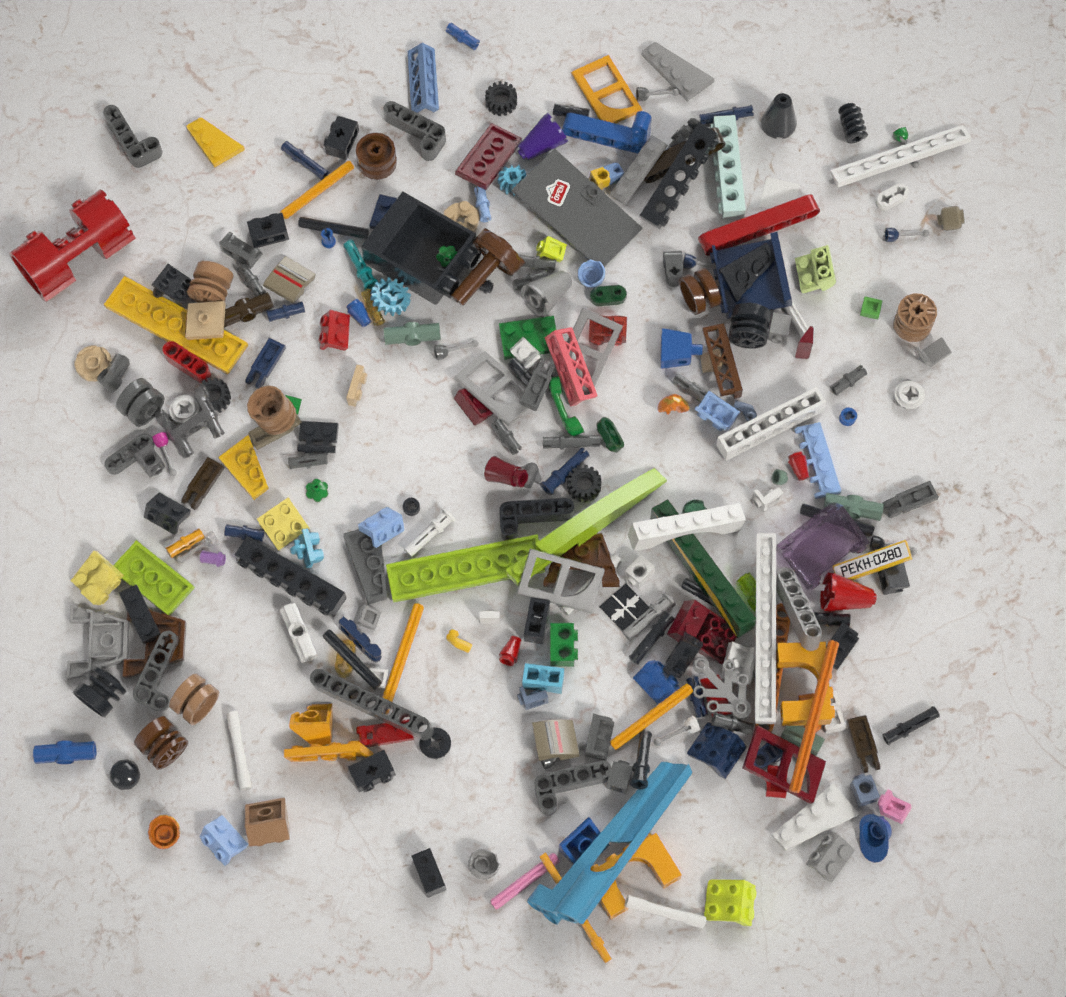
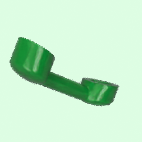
(572, 424)

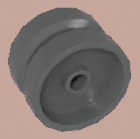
(140, 402)

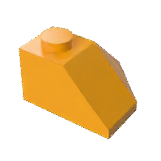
(314, 724)

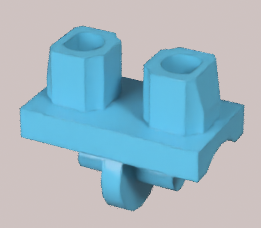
(304, 549)

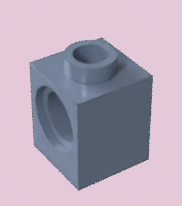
(864, 799)

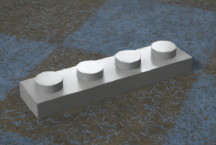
(638, 169)

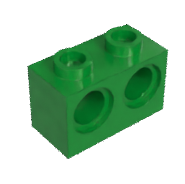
(559, 644)

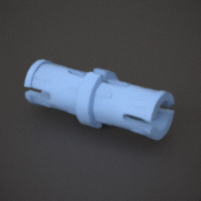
(482, 204)

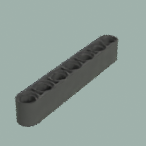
(378, 710)

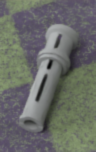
(655, 610)

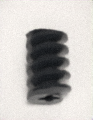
(852, 123)

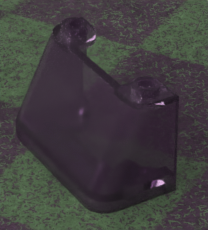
(821, 544)

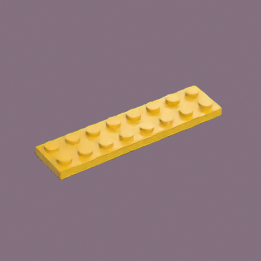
(169, 323)

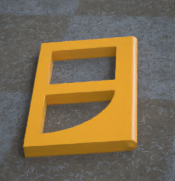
(602, 111)

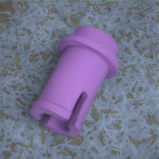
(213, 558)

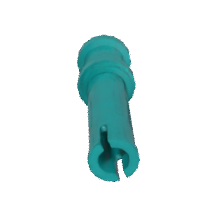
(363, 271)

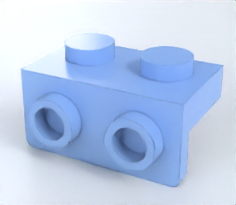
(718, 411)
(382, 526)
(222, 839)

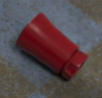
(505, 473)

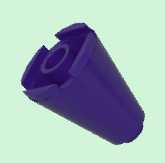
(542, 138)

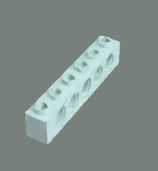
(729, 209)

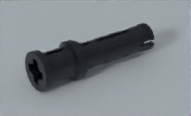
(641, 766)

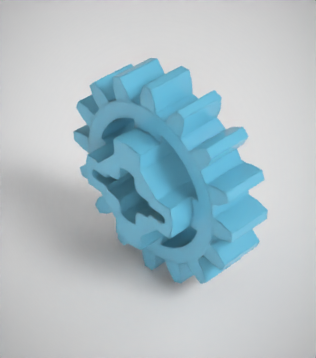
(390, 295)

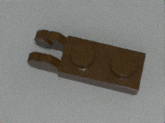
(202, 482)
(863, 741)

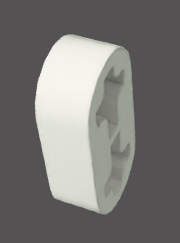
(893, 198)

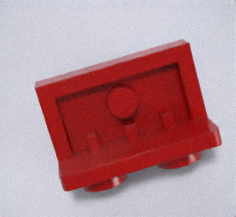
(334, 330)

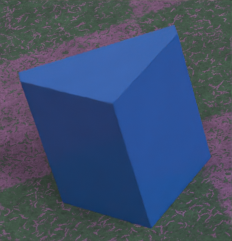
(579, 840)

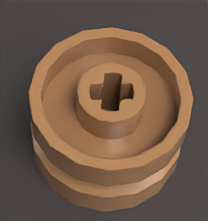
(194, 699)

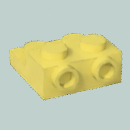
(97, 578)

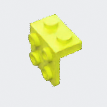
(730, 901)

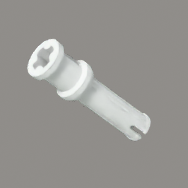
(435, 524)

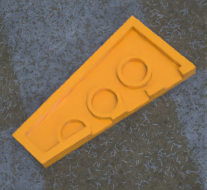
(328, 753)

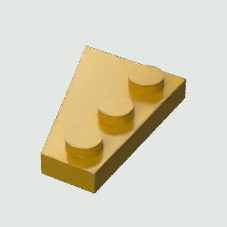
(213, 142)
(245, 467)

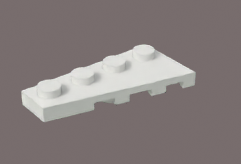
(826, 812)

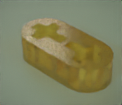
(340, 661)

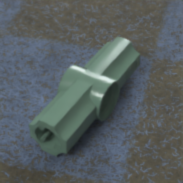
(412, 333)
(857, 506)

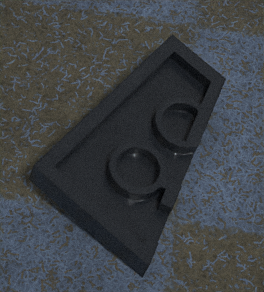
(743, 271)

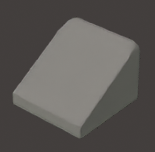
(367, 617)

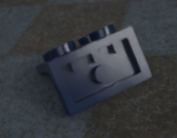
(717, 749)

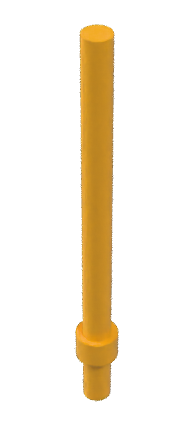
(596, 942)

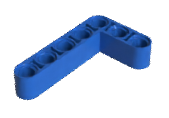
(609, 133)

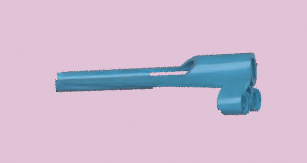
(580, 887)

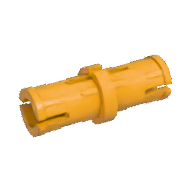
(185, 543)

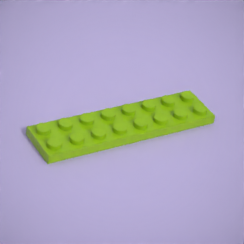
(457, 568)

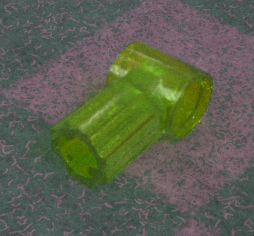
(748, 586)

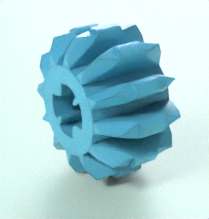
(510, 178)

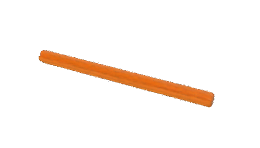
(814, 715)

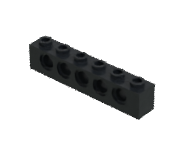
(700, 134)
(250, 549)

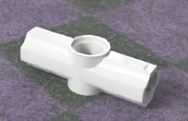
(303, 642)

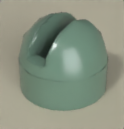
(779, 477)

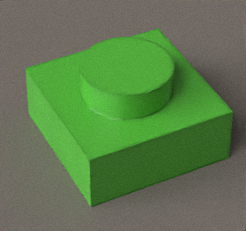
(871, 308)

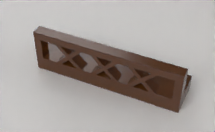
(727, 359)

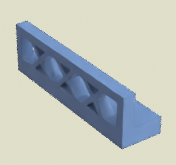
(426, 75)

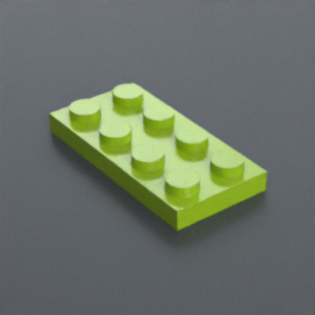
(154, 578)

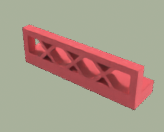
(567, 366)

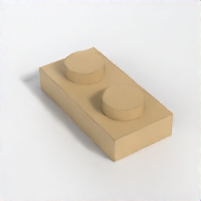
(355, 392)

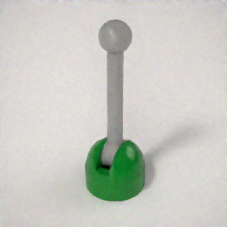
(901, 135)

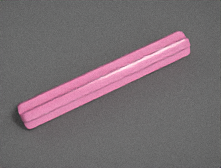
(521, 883)

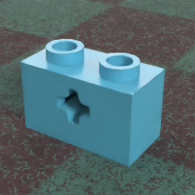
(543, 678)

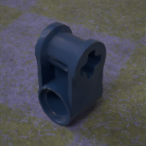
(769, 755)

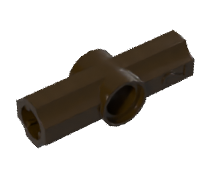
(247, 309)

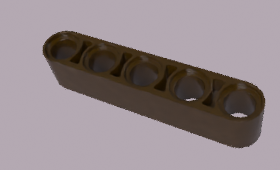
(668, 156)

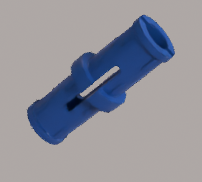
(462, 36)

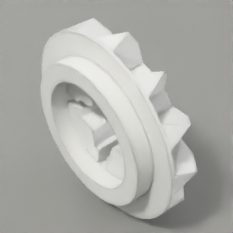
(916, 391)
(183, 401)

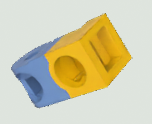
(606, 175)

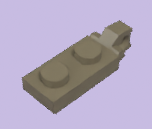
(261, 438)

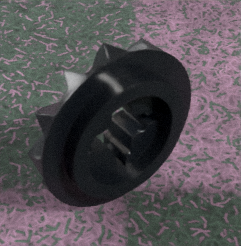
(444, 745)

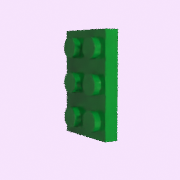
(532, 330)

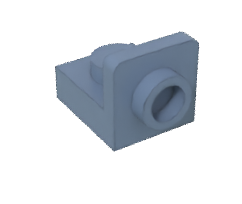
(534, 700)

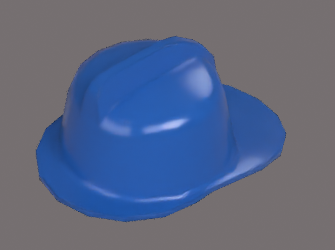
(874, 837)

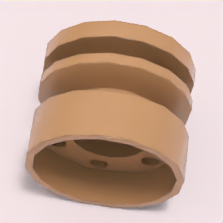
(210, 282)
(913, 326)
(271, 410)

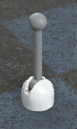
(690, 725)

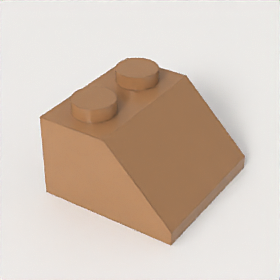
(267, 822)

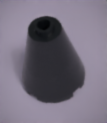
(779, 118)

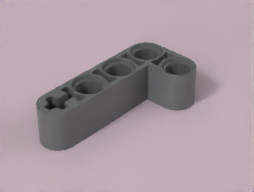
(397, 114)
(126, 135)
(160, 668)
(574, 782)

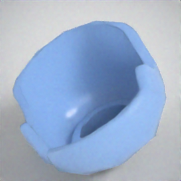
(591, 273)

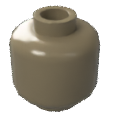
(951, 218)

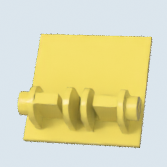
(282, 523)

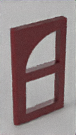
(813, 770)

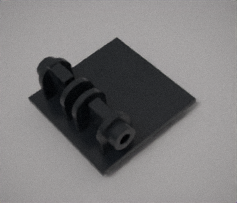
(173, 284)

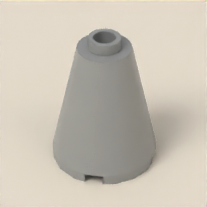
(546, 292)

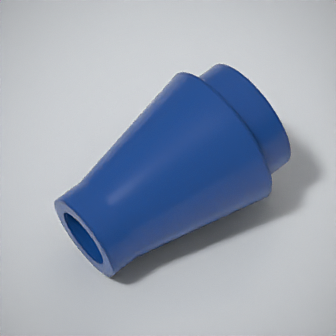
(358, 312)

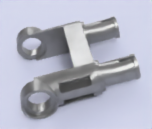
(207, 416)

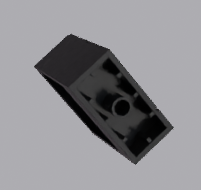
(407, 247)

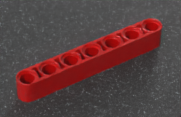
(759, 224)

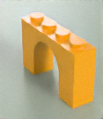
(794, 655)
(651, 853)

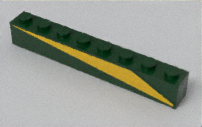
(708, 576)

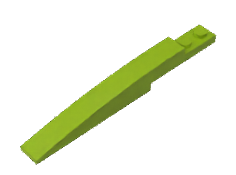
(590, 521)

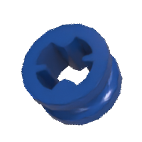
(842, 416)

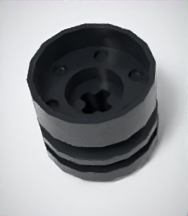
(749, 325)
(99, 691)

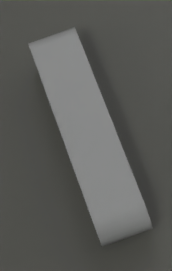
(798, 609)

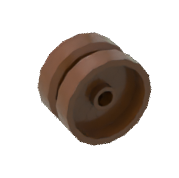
(376, 156)
(699, 291)

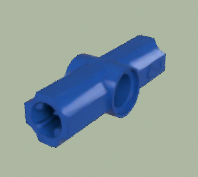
(65, 752)

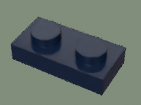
(382, 206)

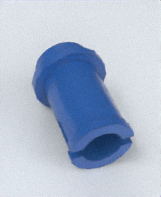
(328, 240)

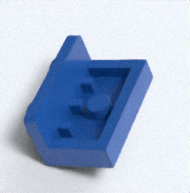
(656, 682)

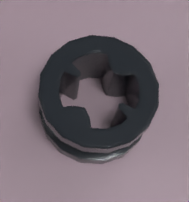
(409, 501)

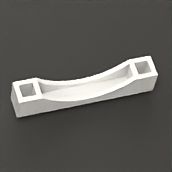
(656, 531)

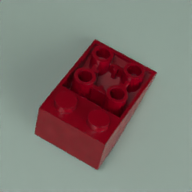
(704, 626)

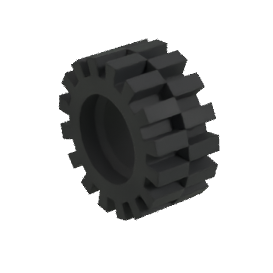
(501, 89)
(224, 393)
(588, 473)

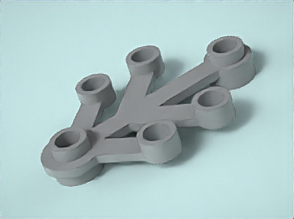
(723, 690)

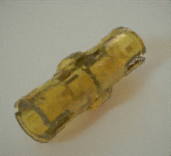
(376, 316)

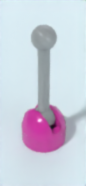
(161, 441)

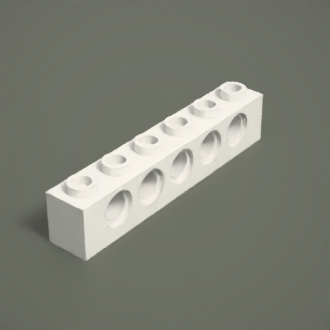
(771, 423)

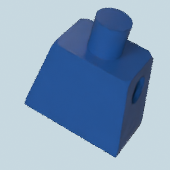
(677, 348)

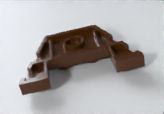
(591, 552)
(164, 623)

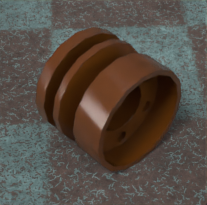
(160, 742)

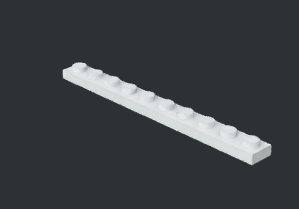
(765, 629)

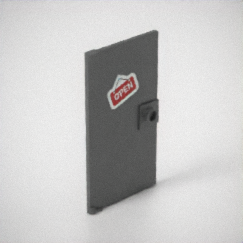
(577, 208)

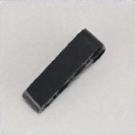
(536, 516)

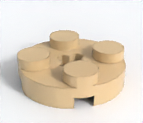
(465, 210)

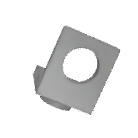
(935, 352)

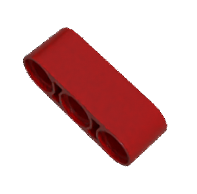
(182, 355)

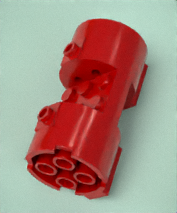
(45, 262)

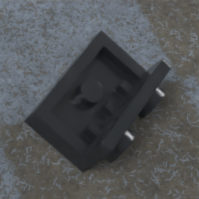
(166, 513)

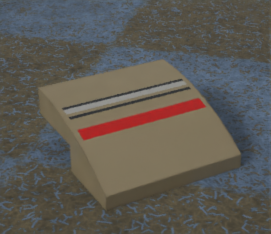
(289, 279)
(555, 739)

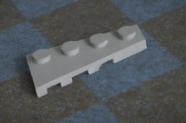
(677, 71)

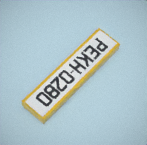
(874, 561)

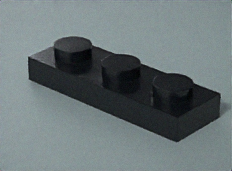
(140, 614)

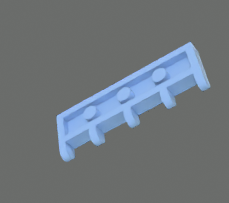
(819, 459)

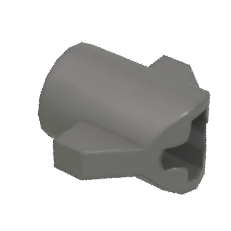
(534, 475)

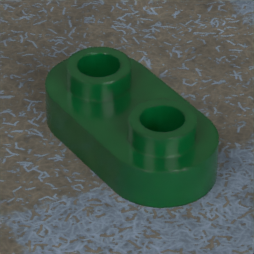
(608, 295)
(610, 435)

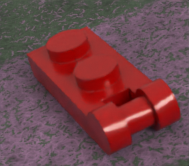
(382, 734)

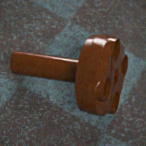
(496, 254)

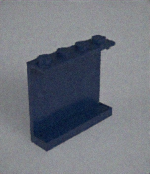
(768, 290)

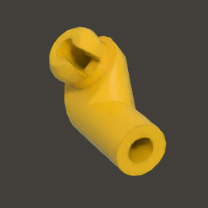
(457, 642)

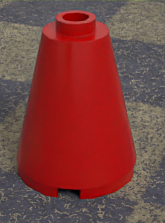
(845, 594)

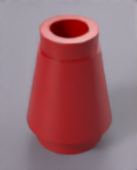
(799, 465)
(510, 652)

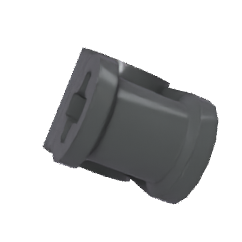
(673, 267)

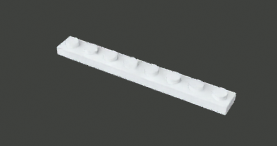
(900, 156)

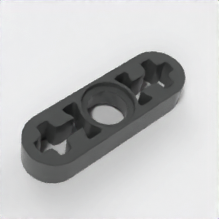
(121, 452)

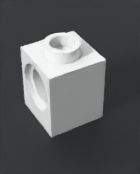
(643, 565)

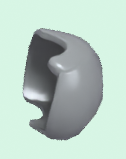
(483, 864)

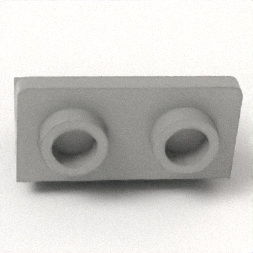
(830, 856)

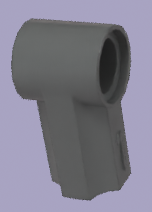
(112, 375)

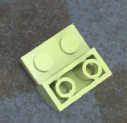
(816, 270)

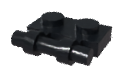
(318, 432)

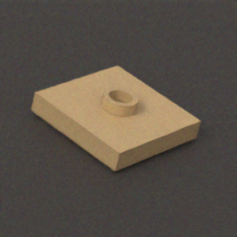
(205, 320)

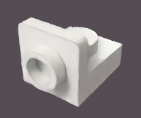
(526, 353)
(770, 498)

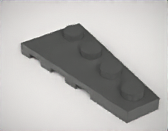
(368, 565)

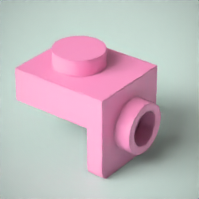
(893, 807)

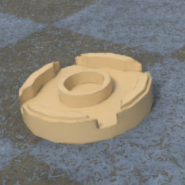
(92, 362)

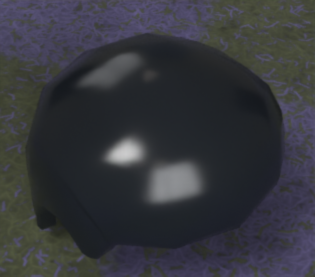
(124, 774)

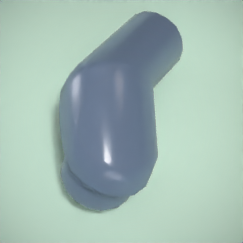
(747, 410)

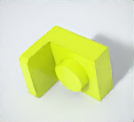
(551, 248)

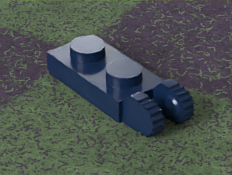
(265, 362)
(360, 640)

